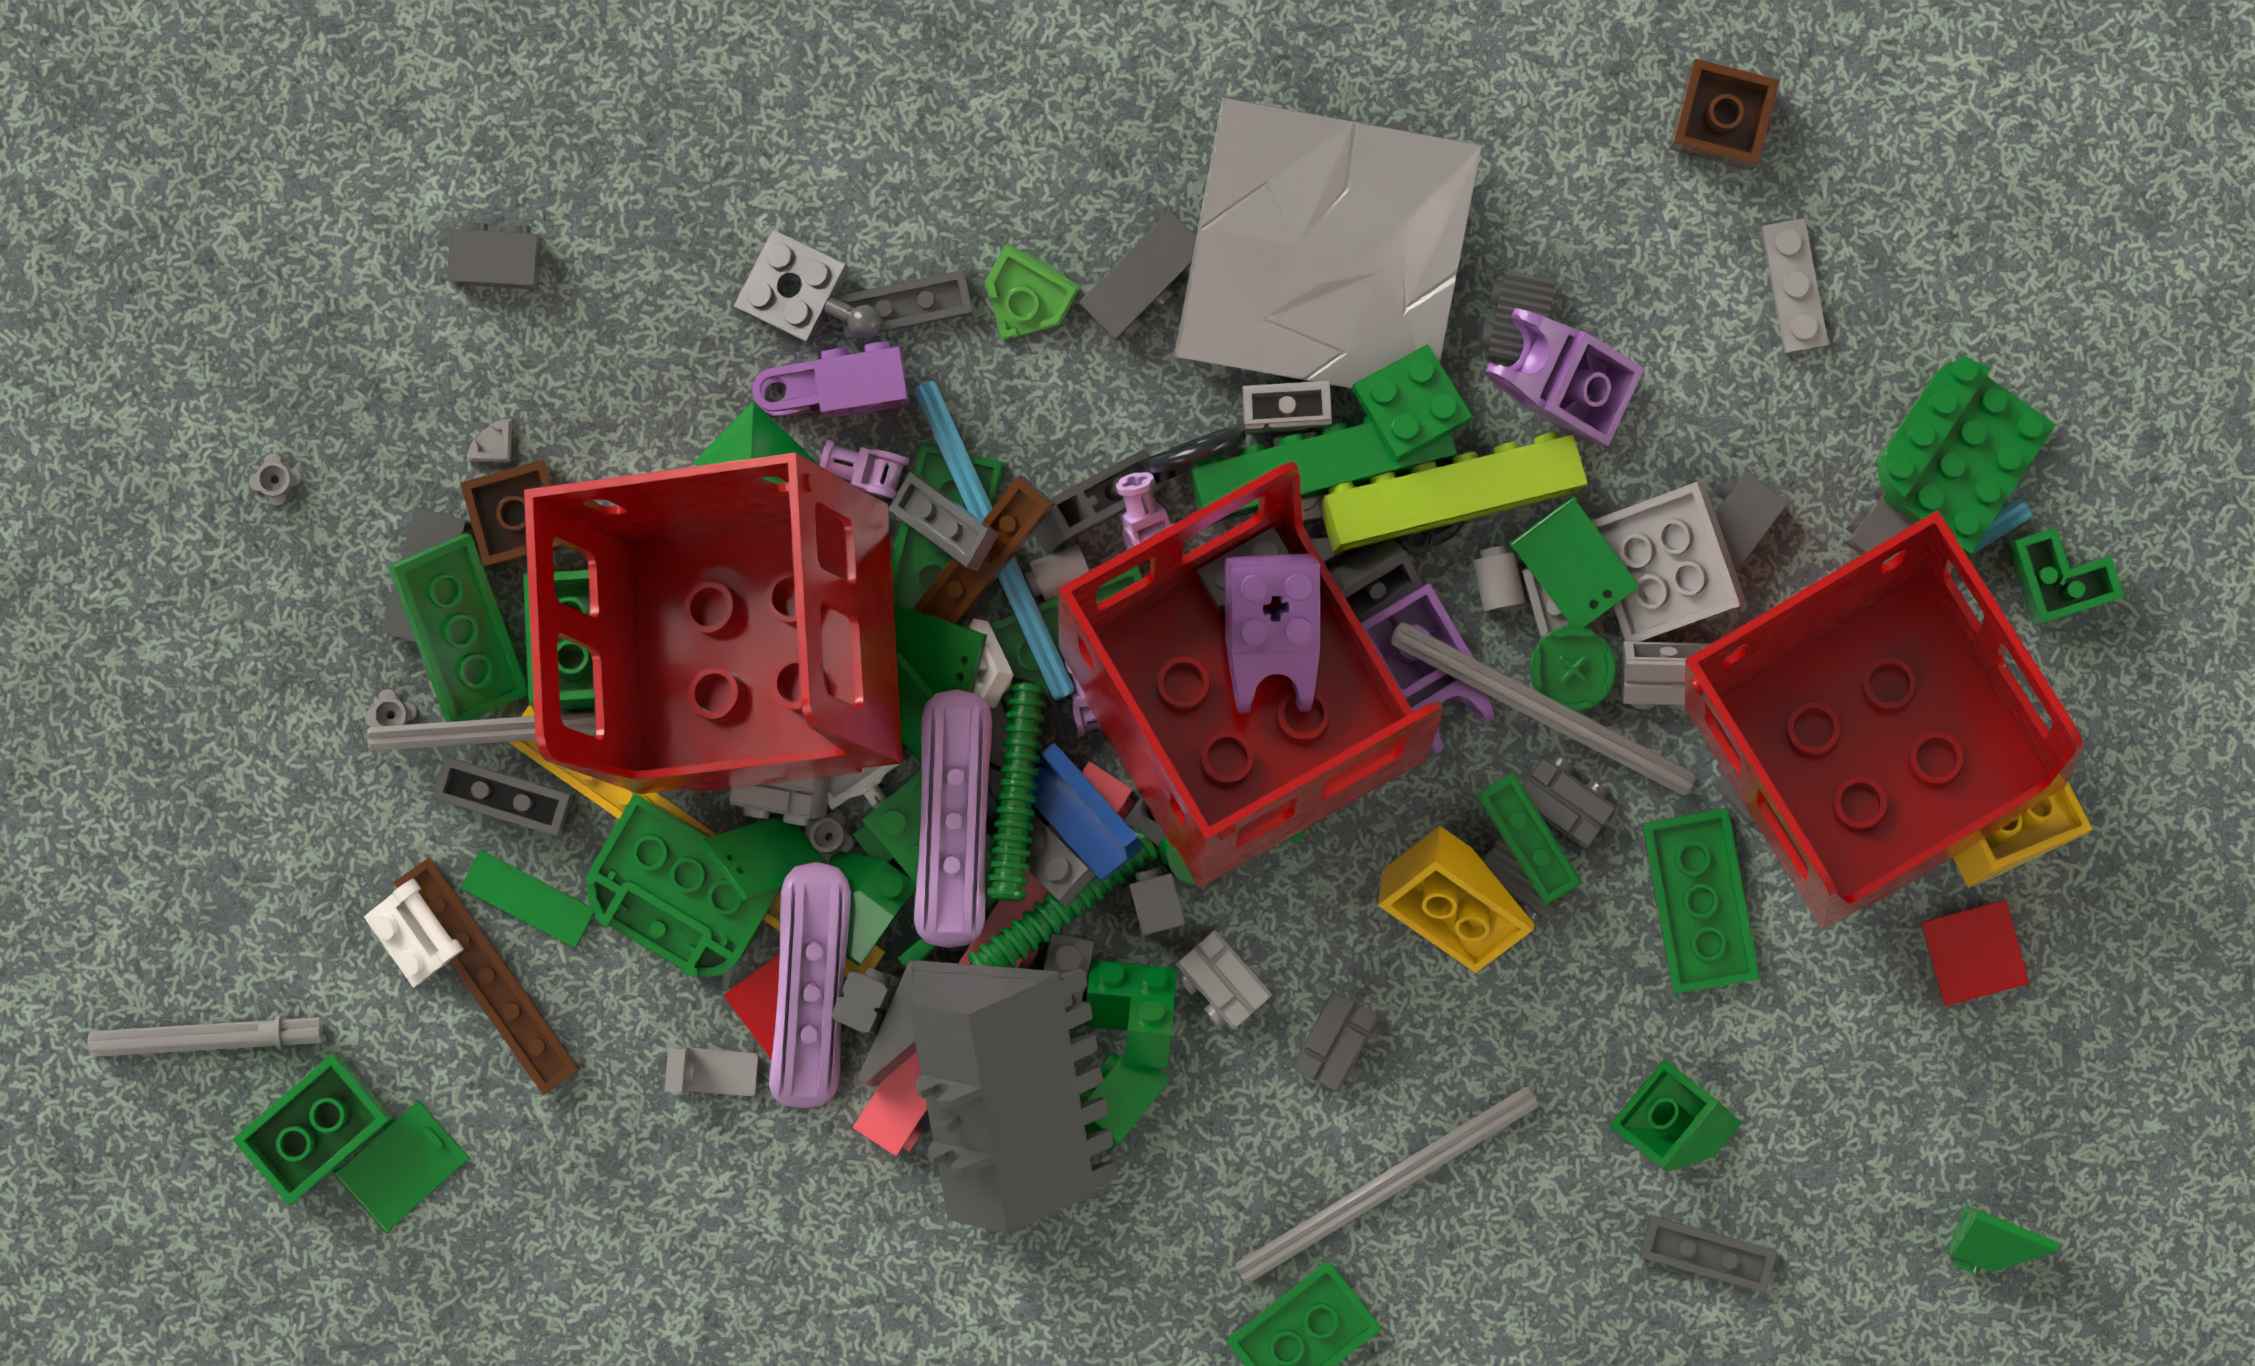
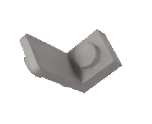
(711, 1071)

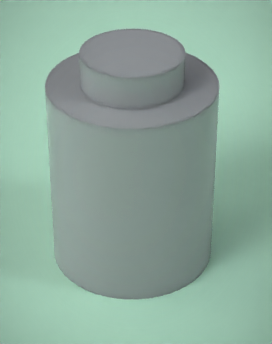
(1055, 571)
(1498, 579)

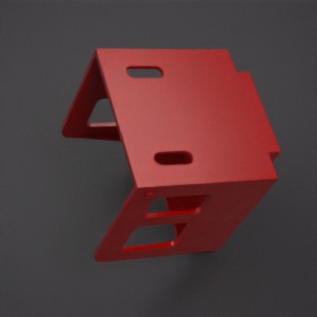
(725, 628)
(1167, 702)
(1879, 721)

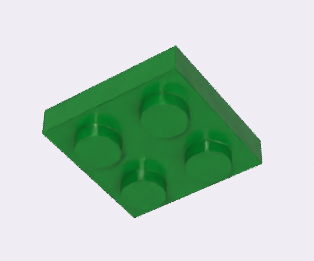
(1411, 403)

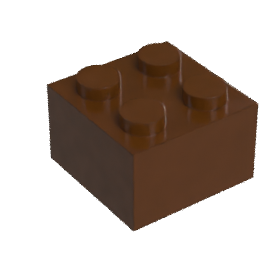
(1723, 114)
(498, 511)

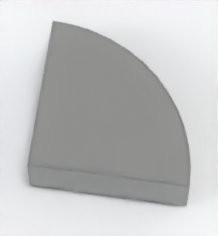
(493, 443)

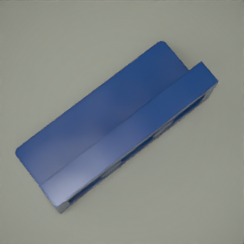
(1082, 816)

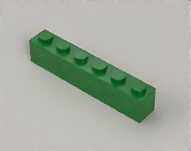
(1323, 462)

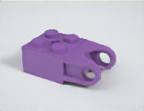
(1568, 378)
(838, 383)
(1275, 640)
(1416, 679)

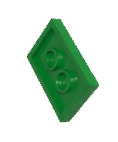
(1307, 1325)

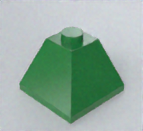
(749, 437)
(876, 899)
(1674, 1120)
(1994, 1243)

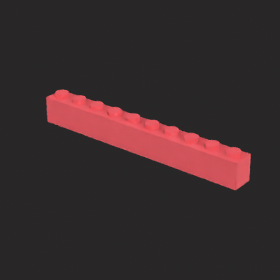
(895, 1106)

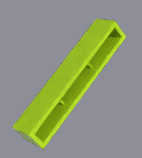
(1452, 492)

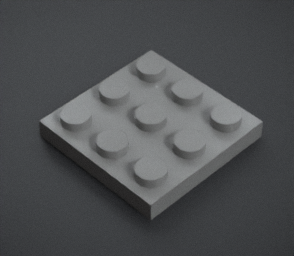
(1677, 560)

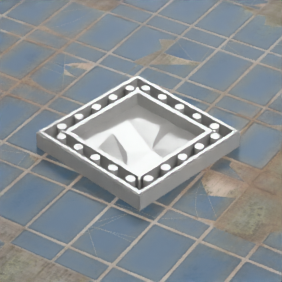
(1324, 244)

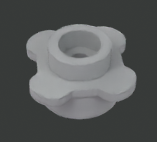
(272, 467)
(389, 702)
(833, 824)

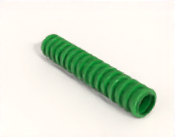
(1017, 791)
(1052, 914)

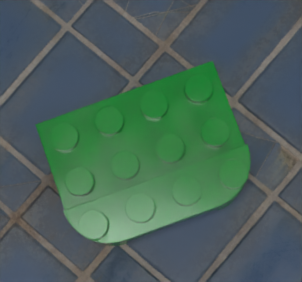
(1960, 451)
(670, 894)

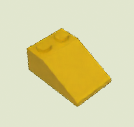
(2030, 836)
(1453, 900)

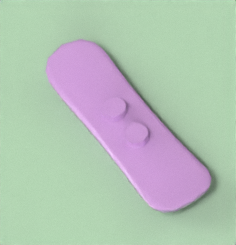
(953, 818)
(810, 982)

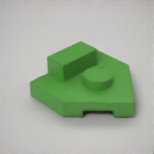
(1028, 293)

